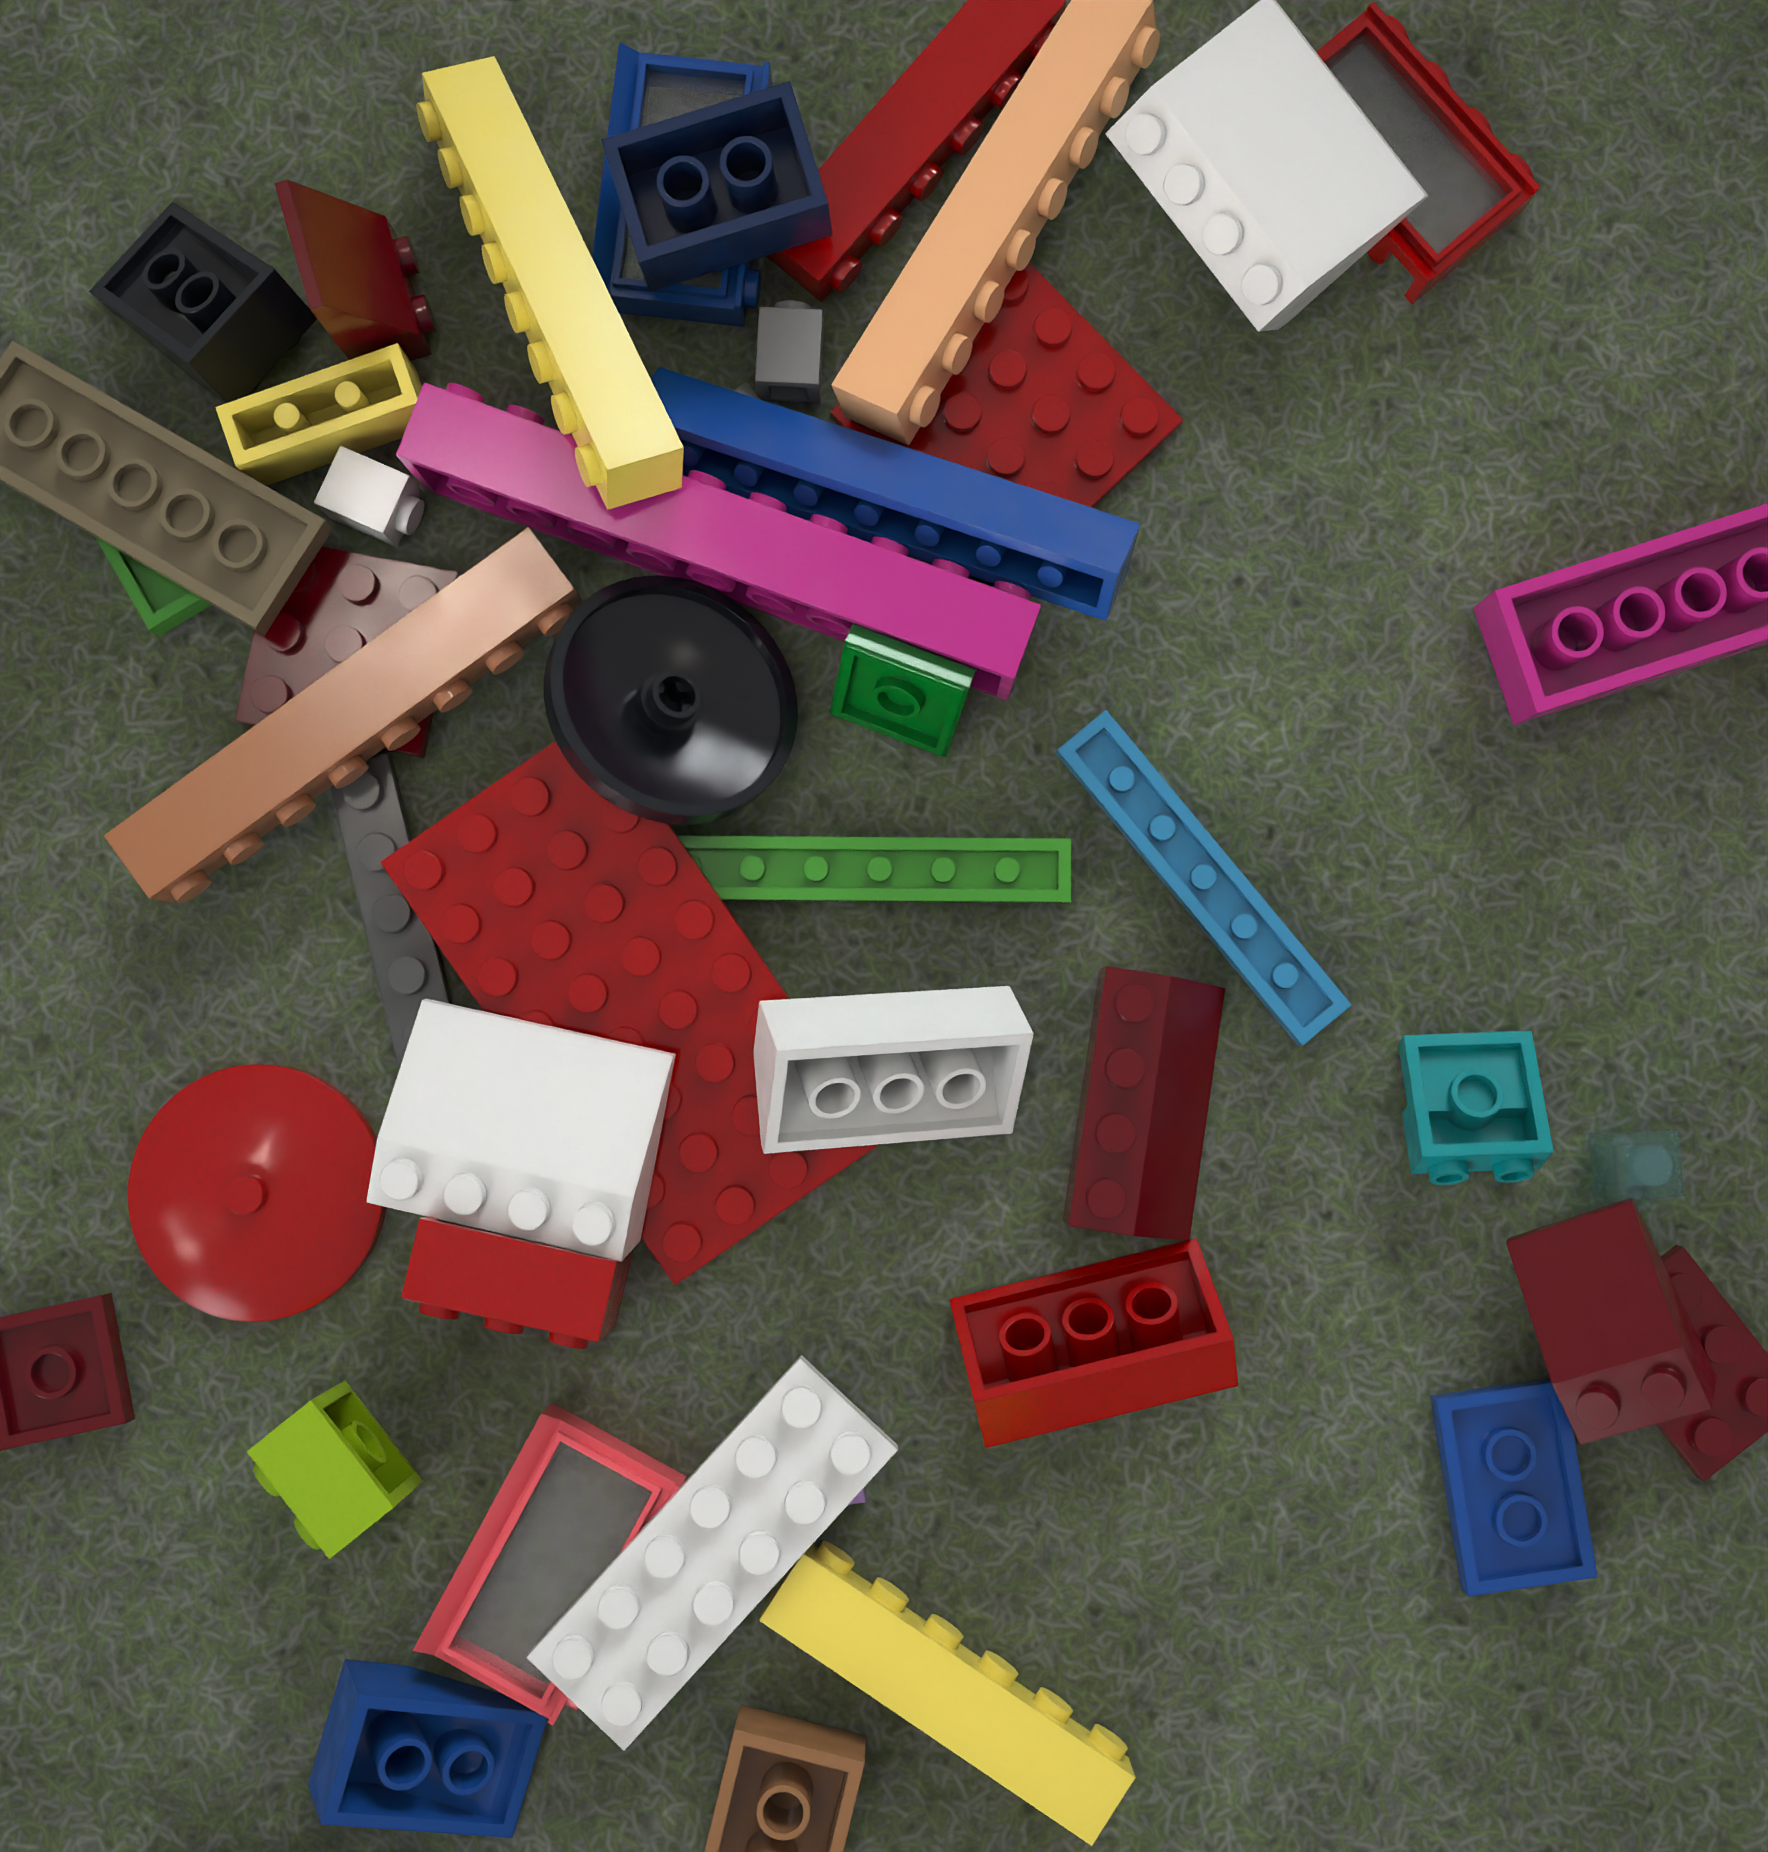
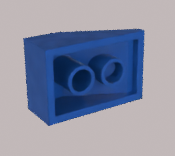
(422, 1753)

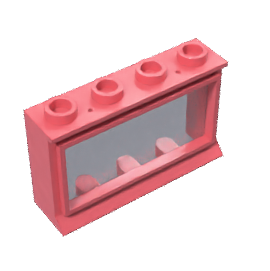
(544, 1541)

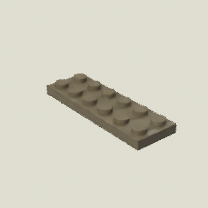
(151, 492)

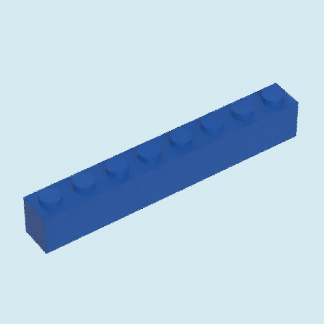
(900, 494)

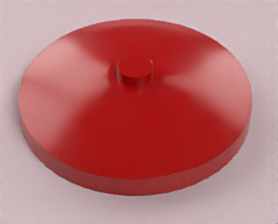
(255, 1192)

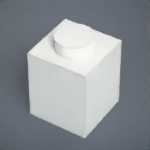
(370, 497)

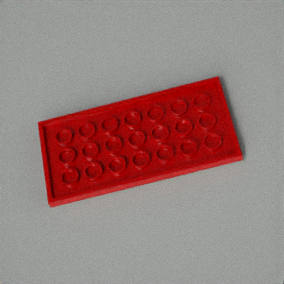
(615, 933)

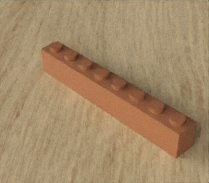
(345, 720)

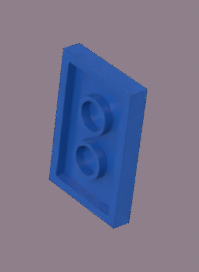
(1512, 1487)

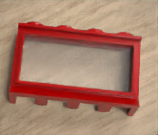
(1442, 142)

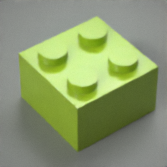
(333, 1469)

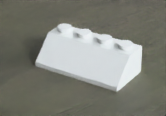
(889, 1067)

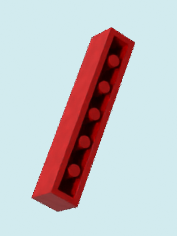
(915, 130)

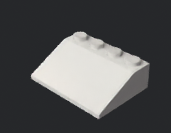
(1266, 165)
(523, 1130)

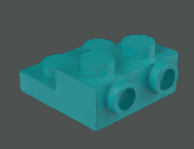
(1474, 1106)

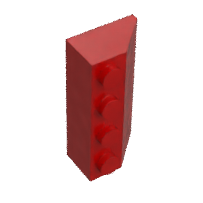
(1094, 1342)

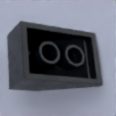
(205, 303)

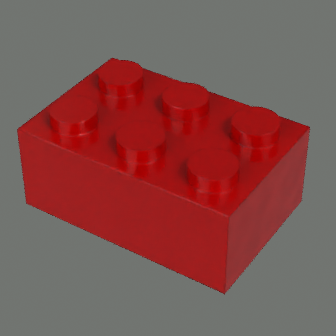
(514, 1283)

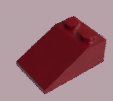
(356, 273)
(1610, 1323)

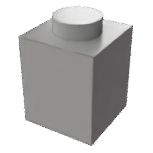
(790, 352)

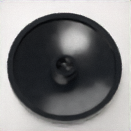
(670, 700)

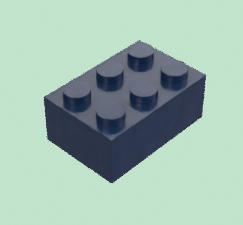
(718, 186)

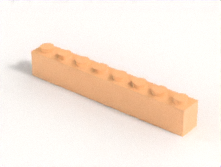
(995, 215)

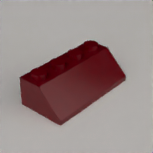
(1143, 1104)

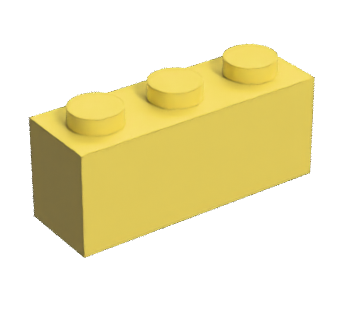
(310, 417)

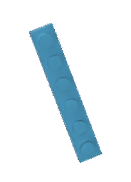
(1203, 878)

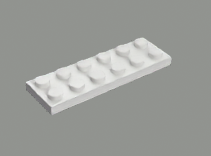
(712, 1552)

